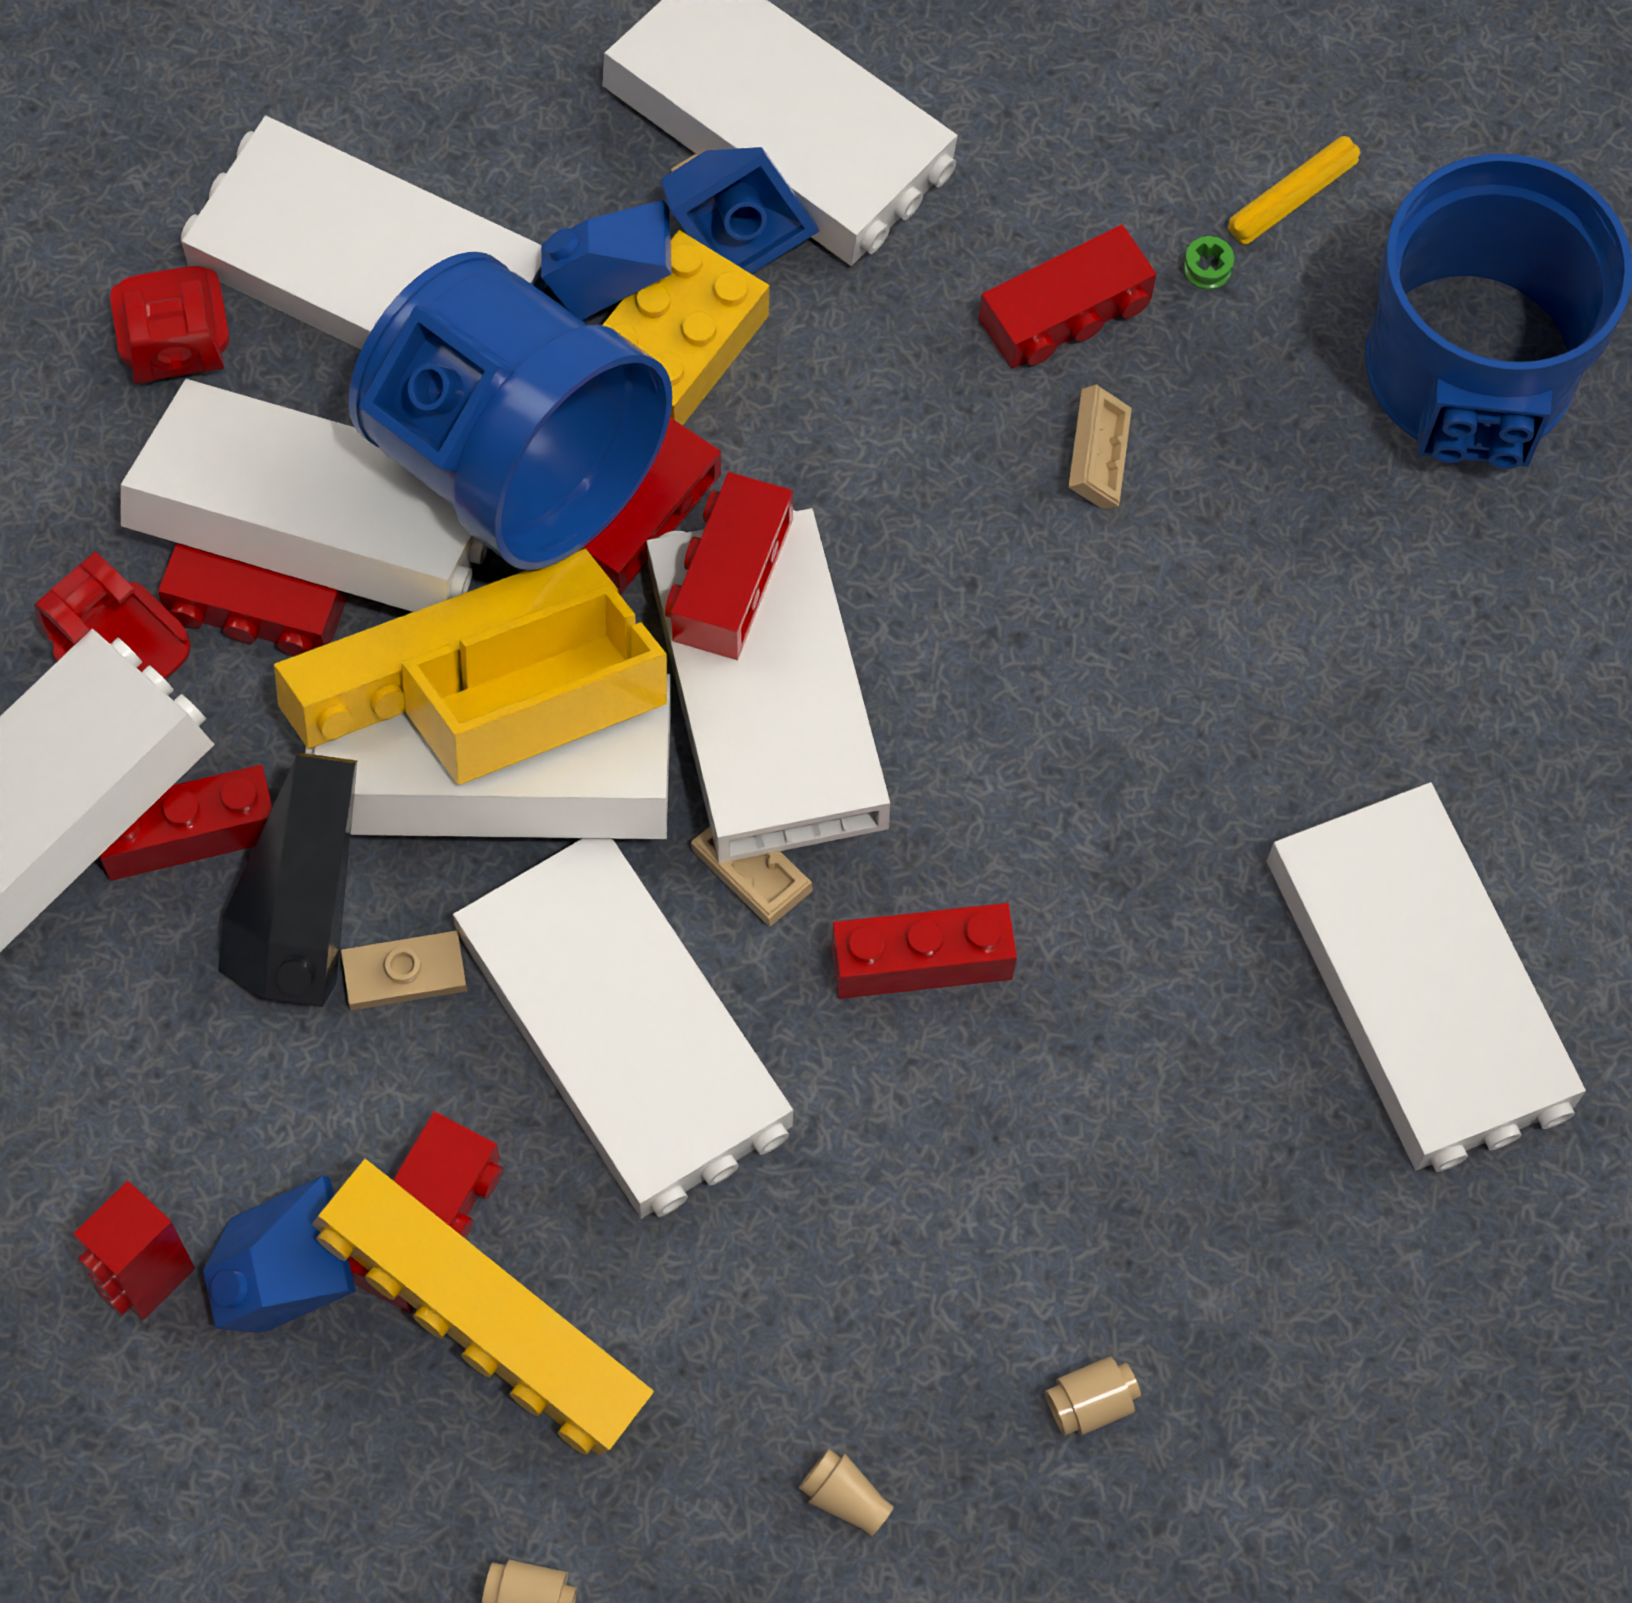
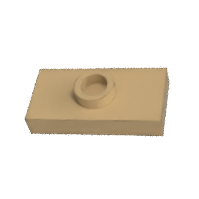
(1100, 447)
(763, 882)
(403, 970)

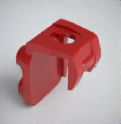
(170, 323)
(103, 600)

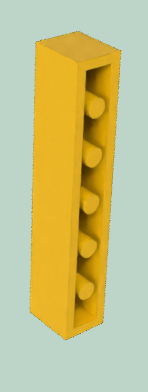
(361, 676)
(481, 1309)

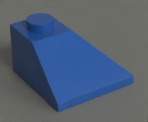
(738, 206)
(608, 257)
(272, 1264)

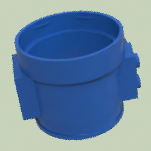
(1513, 225)
(510, 407)

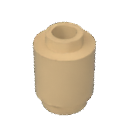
(1093, 1396)
(527, 1584)

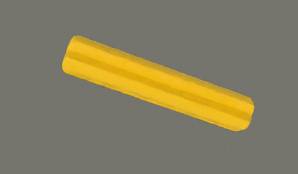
(1294, 190)

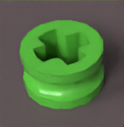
(1208, 247)

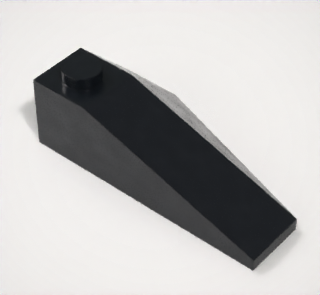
(290, 900)

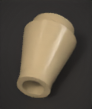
(845, 1492)

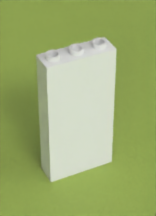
(761, 79)
(332, 232)
(296, 500)
(785, 725)
(81, 767)
(583, 789)
(1425, 978)
(624, 1024)

